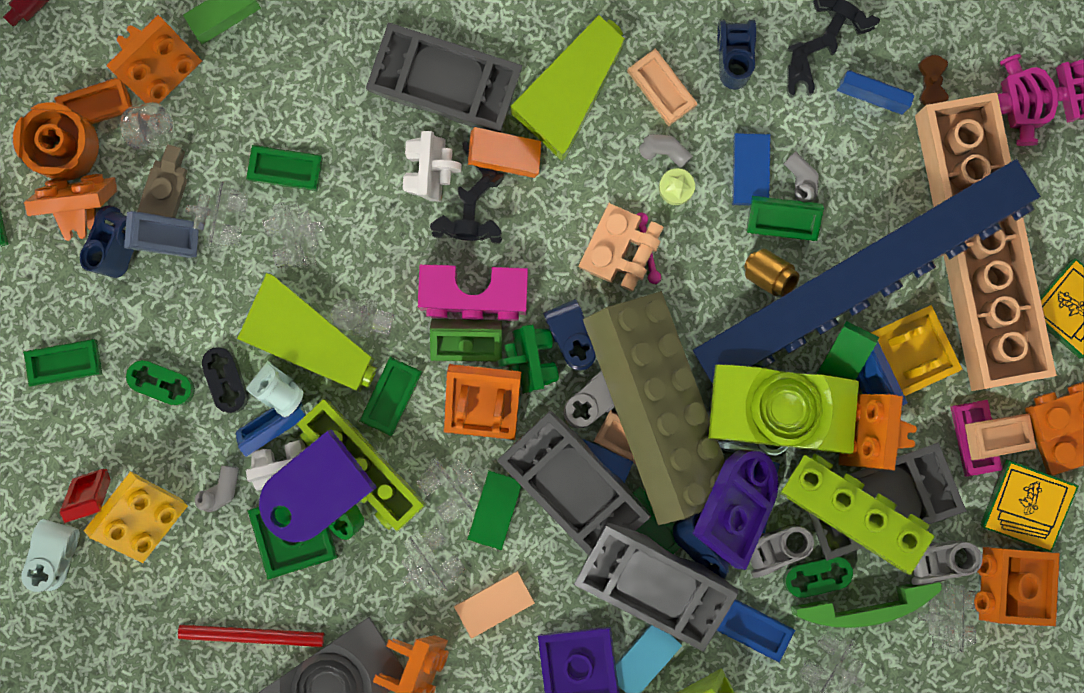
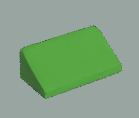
(216, 16)
(466, 340)

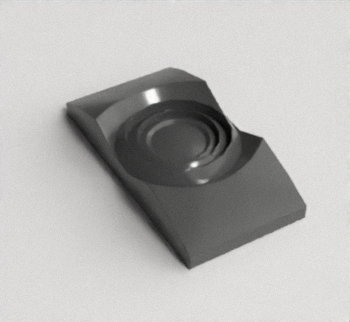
(443, 78)
(571, 482)
(917, 485)
(656, 585)
(343, 665)

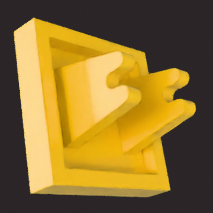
(917, 350)
(135, 517)

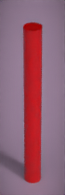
(250, 635)

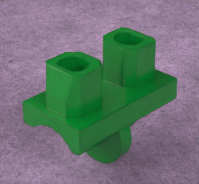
(524, 357)

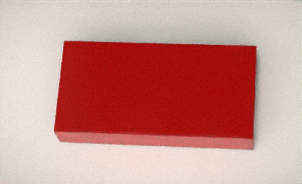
(85, 495)

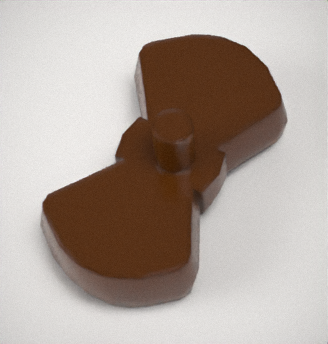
(932, 70)

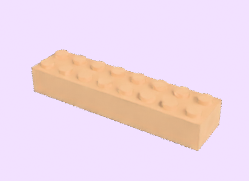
(994, 278)

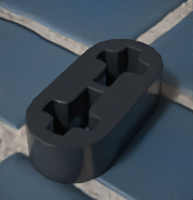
(216, 382)

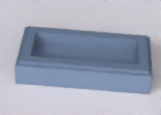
(161, 234)

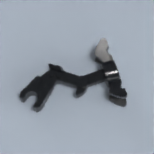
(842, 13)
(468, 228)

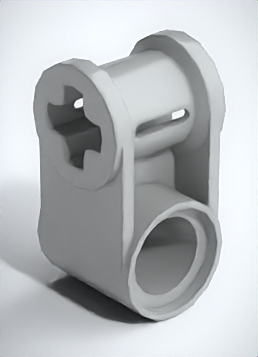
(595, 396)
(775, 550)
(939, 562)

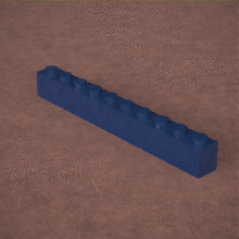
(873, 271)

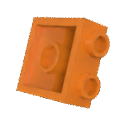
(1059, 429)
(1018, 587)

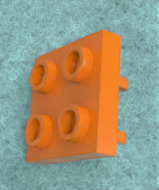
(153, 60)
(72, 203)
(482, 401)
(878, 432)
(424, 661)

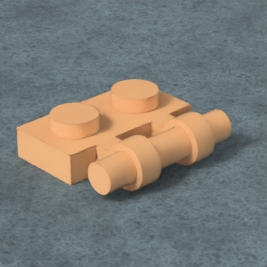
(610, 243)

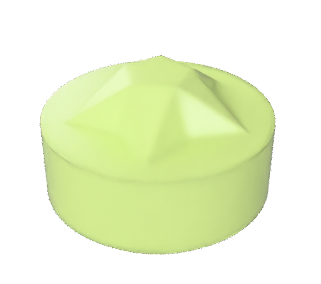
(676, 186)

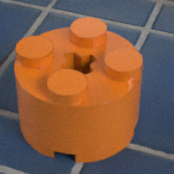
(53, 123)

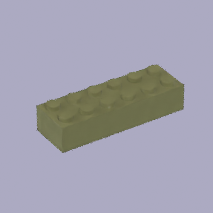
(657, 404)

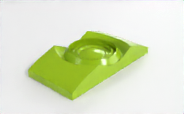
(783, 408)

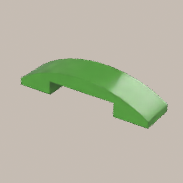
(910, 599)

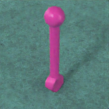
(654, 276)

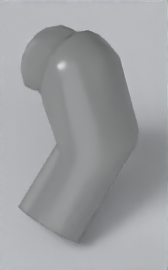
(667, 145)
(806, 178)
(221, 493)

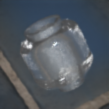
(146, 126)

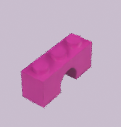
(504, 296)

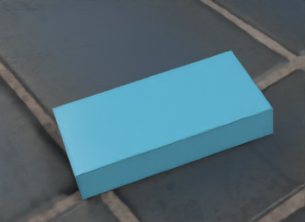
(645, 659)

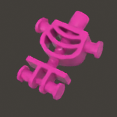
(1022, 91)

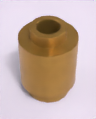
(771, 272)

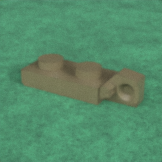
(165, 184)

